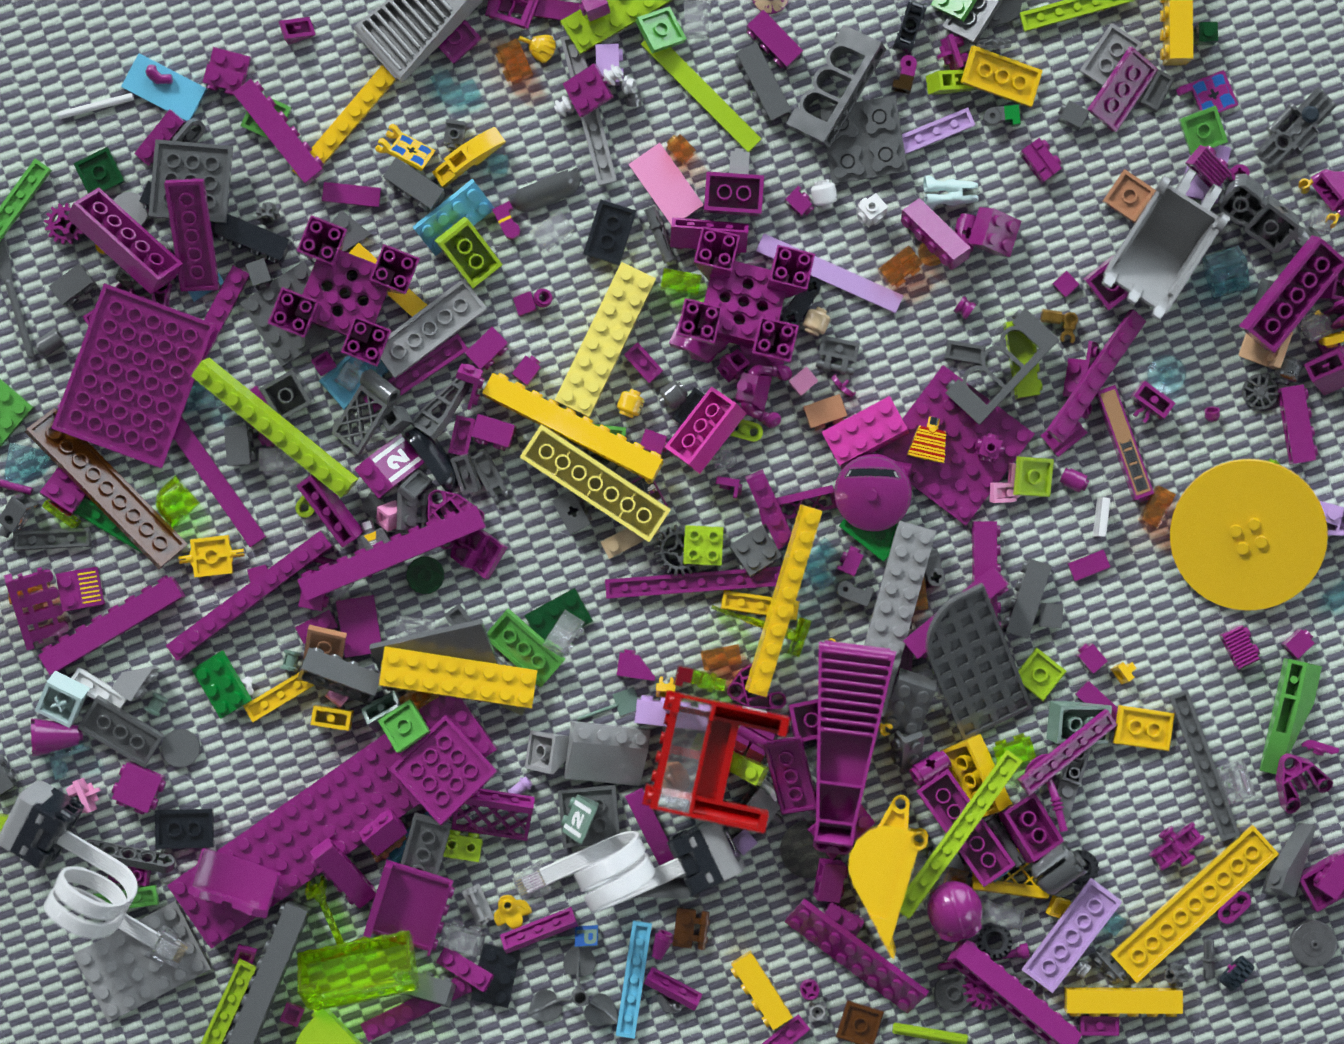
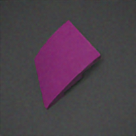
(697, 349)
(478, 552)

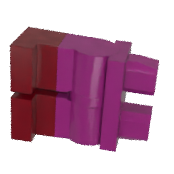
(755, 738)

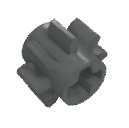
(268, 214)
(1176, 975)

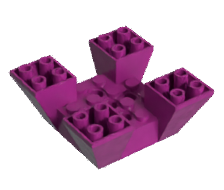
(324, 245)
(769, 288)

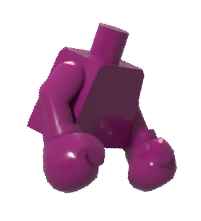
(754, 390)

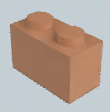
(824, 412)

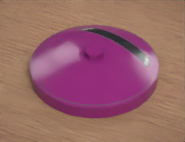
(873, 492)

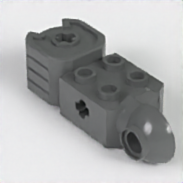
(1262, 217)

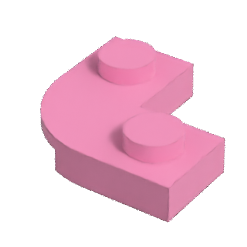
(1003, 491)

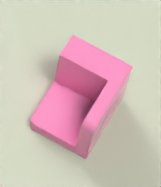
(803, 381)
(387, 515)

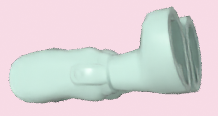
(954, 189)

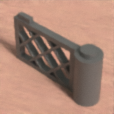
(382, 393)

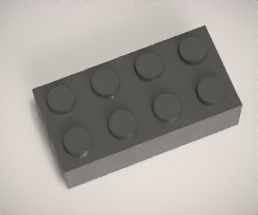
(339, 675)

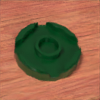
(425, 575)

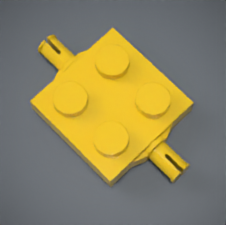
(211, 556)

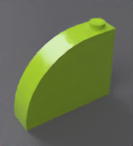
(326, 1029)

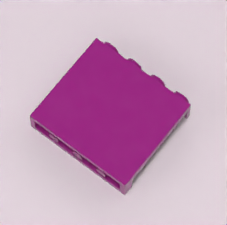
(410, 902)

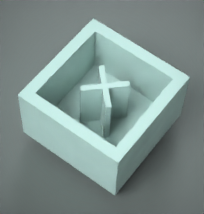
(62, 699)

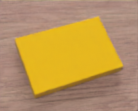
(1143, 728)

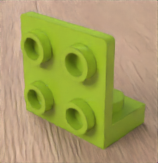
(703, 545)

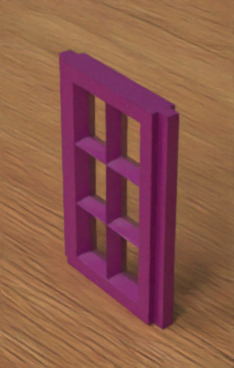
(531, 5)

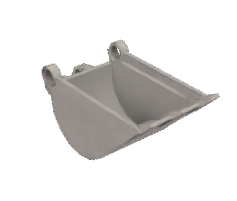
(1165, 245)

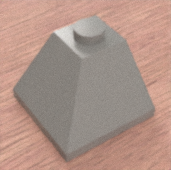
(546, 751)

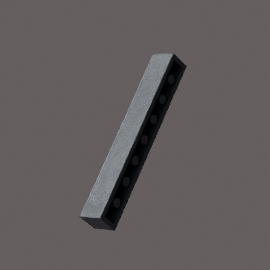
(242, 234)

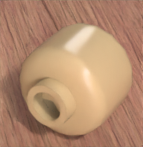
(816, 321)

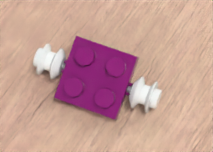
(588, 90)

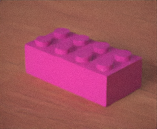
(705, 430)
(865, 431)

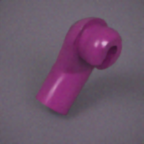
(156, 77)

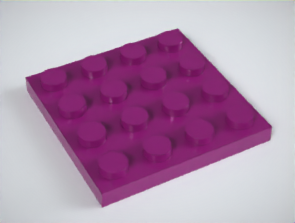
(443, 770)

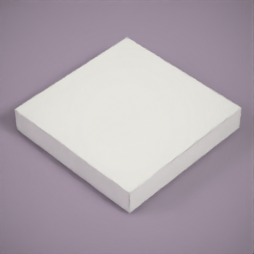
(1101, 517)

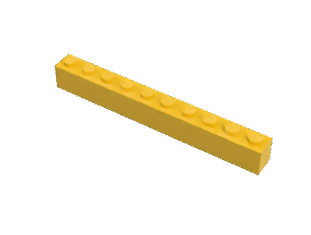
(572, 427)
(783, 600)

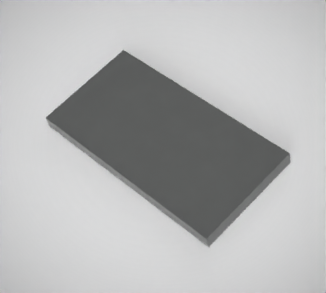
(461, 640)

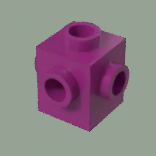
(732, 365)
(982, 450)

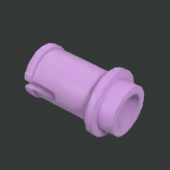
(521, 786)

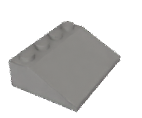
(606, 753)

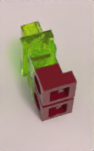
(699, 678)

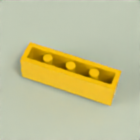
(761, 989)

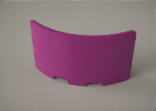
(234, 882)

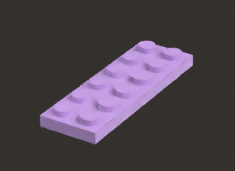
(1071, 935)

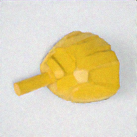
(541, 47)

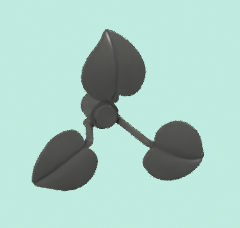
(600, 1010)

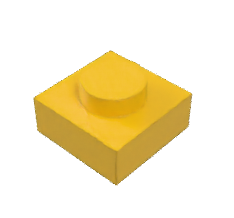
(1057, 906)

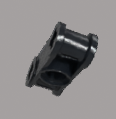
(906, 38)
(801, 303)

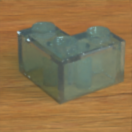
(815, 567)

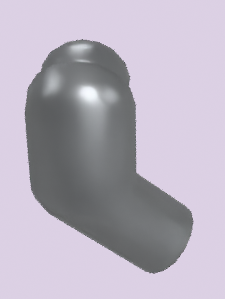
(668, 1005)

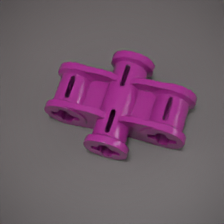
(1182, 842)

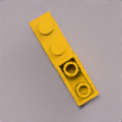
(467, 155)

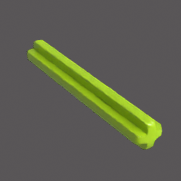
(929, 1033)

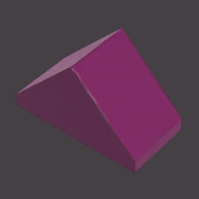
(296, 29)

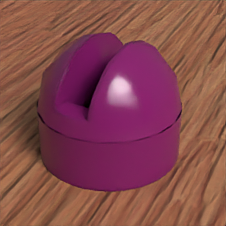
(1212, 414)

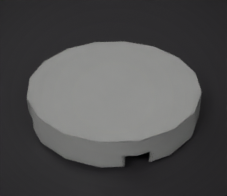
(130, 203)

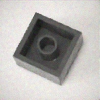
(287, 393)

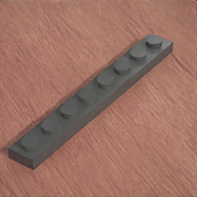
(1204, 765)

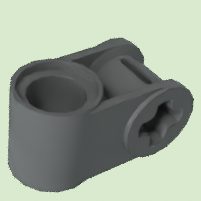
(934, 566)

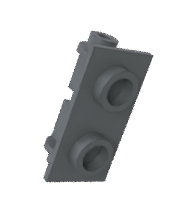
(1114, 971)

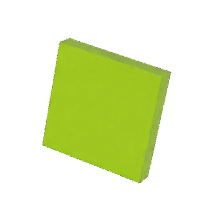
(1033, 476)
(1040, 674)

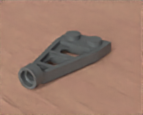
(434, 426)

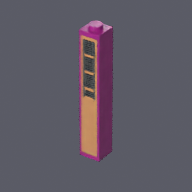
(1124, 443)

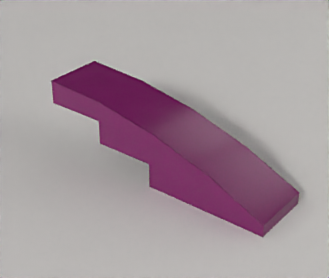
(650, 827)

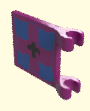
(1211, 91)

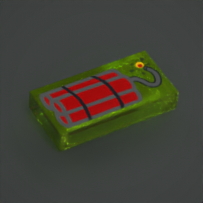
(70, 520)

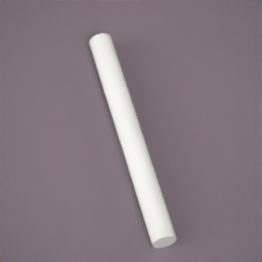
(95, 106)

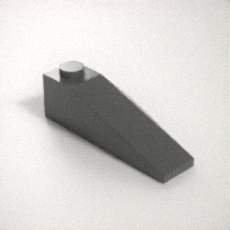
(1288, 867)

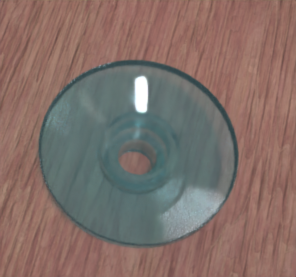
(1176, 373)

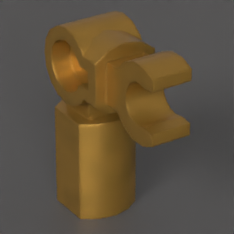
(1056, 317)

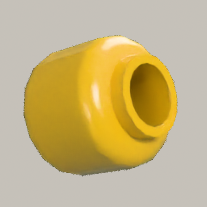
(630, 403)

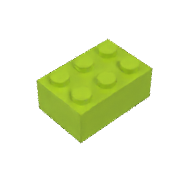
(468, 252)

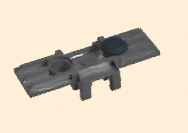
(1300, 133)

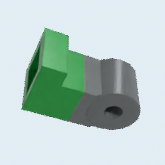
(1002, 114)

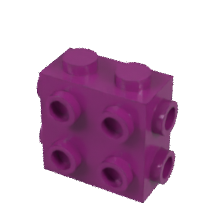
(138, 788)

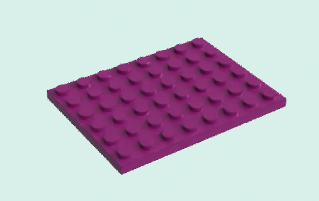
(132, 376)

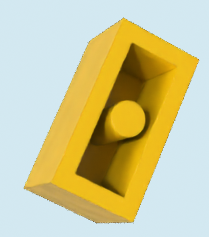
(332, 717)

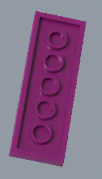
(192, 234)

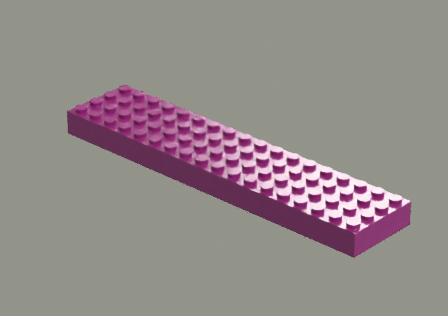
(331, 808)

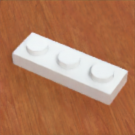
(98, 687)

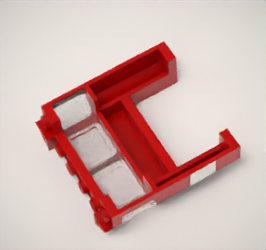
(699, 757)

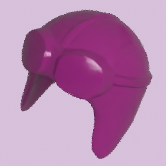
(954, 911)

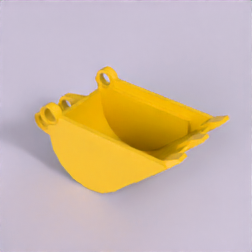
(882, 868)

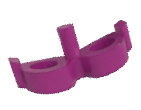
(841, 387)

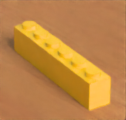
(1123, 1001)

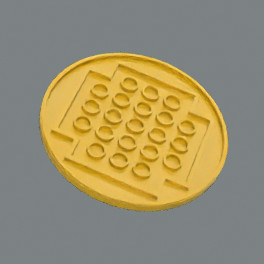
(1248, 534)

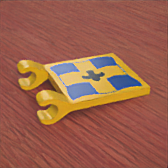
(405, 148)

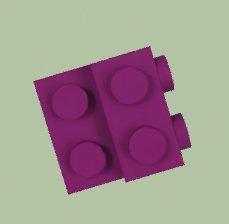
(226, 71)

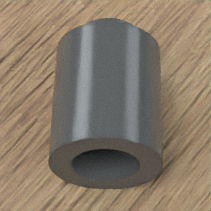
(49, 342)

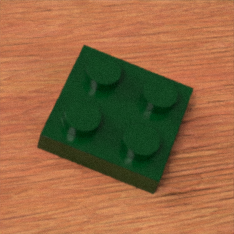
(99, 171)

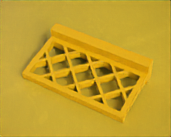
(1010, 888)

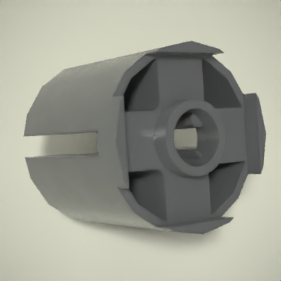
(1058, 869)

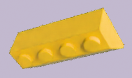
(970, 768)

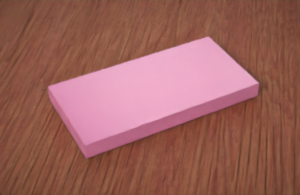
(665, 184)

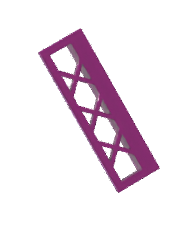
(802, 496)

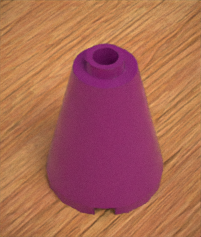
(52, 736)

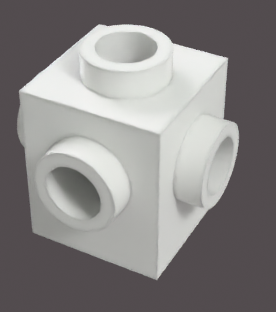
(871, 210)

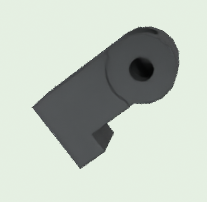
(848, 591)

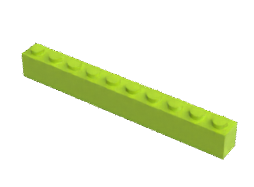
(274, 427)

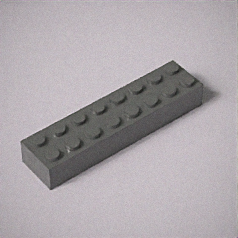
(270, 973)

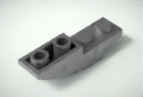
(1069, 782)

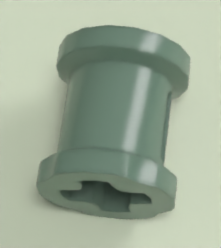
(290, 660)
(156, 704)

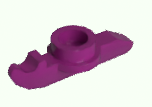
(1320, 748)

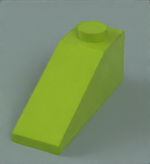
(946, 82)

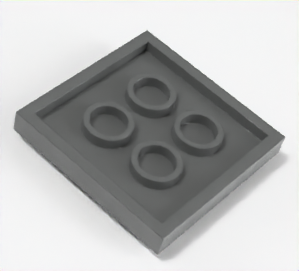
(605, 820)

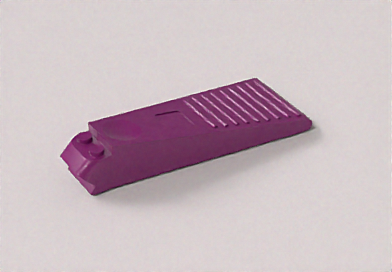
(850, 707)

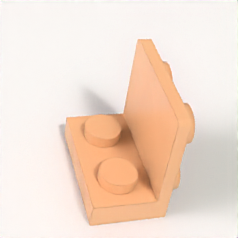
(1256, 353)

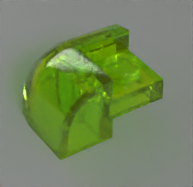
(175, 501)

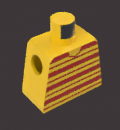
(929, 442)

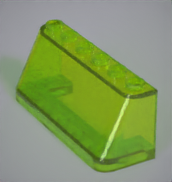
(357, 971)

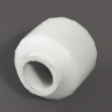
(824, 194)

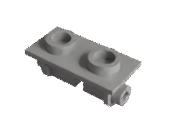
(478, 904)

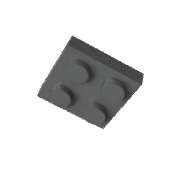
(755, 551)

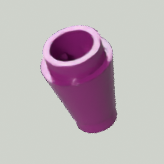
(662, 942)

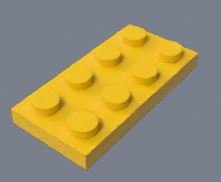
(1001, 76)

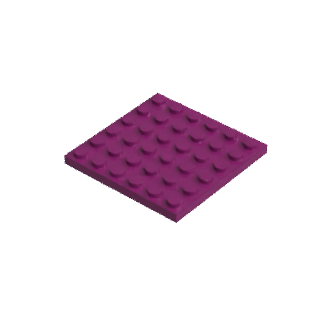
(963, 479)

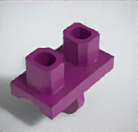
(950, 52)

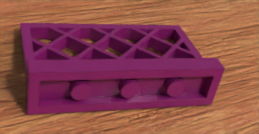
(497, 801)

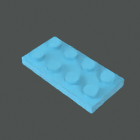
(466, 202)

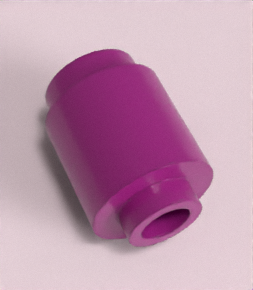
(1074, 480)

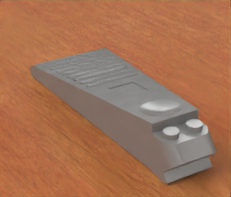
(410, 30)

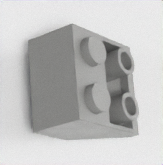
(133, 683)

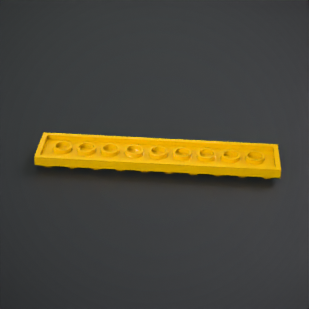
(1194, 903)

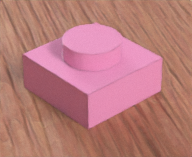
(336, 698)

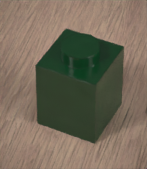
(1206, 33)

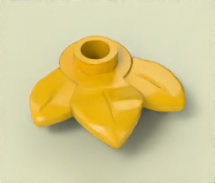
(511, 915)

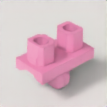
(86, 794)

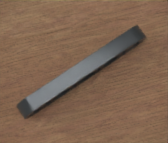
(138, 854)

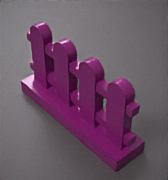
(33, 598)

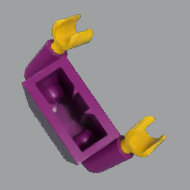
(1331, 189)

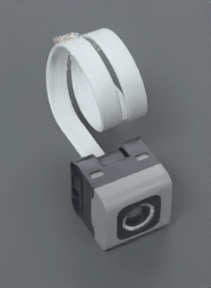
(39, 832)
(702, 853)

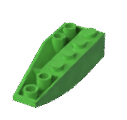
(1290, 710)

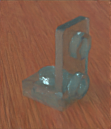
(59, 766)

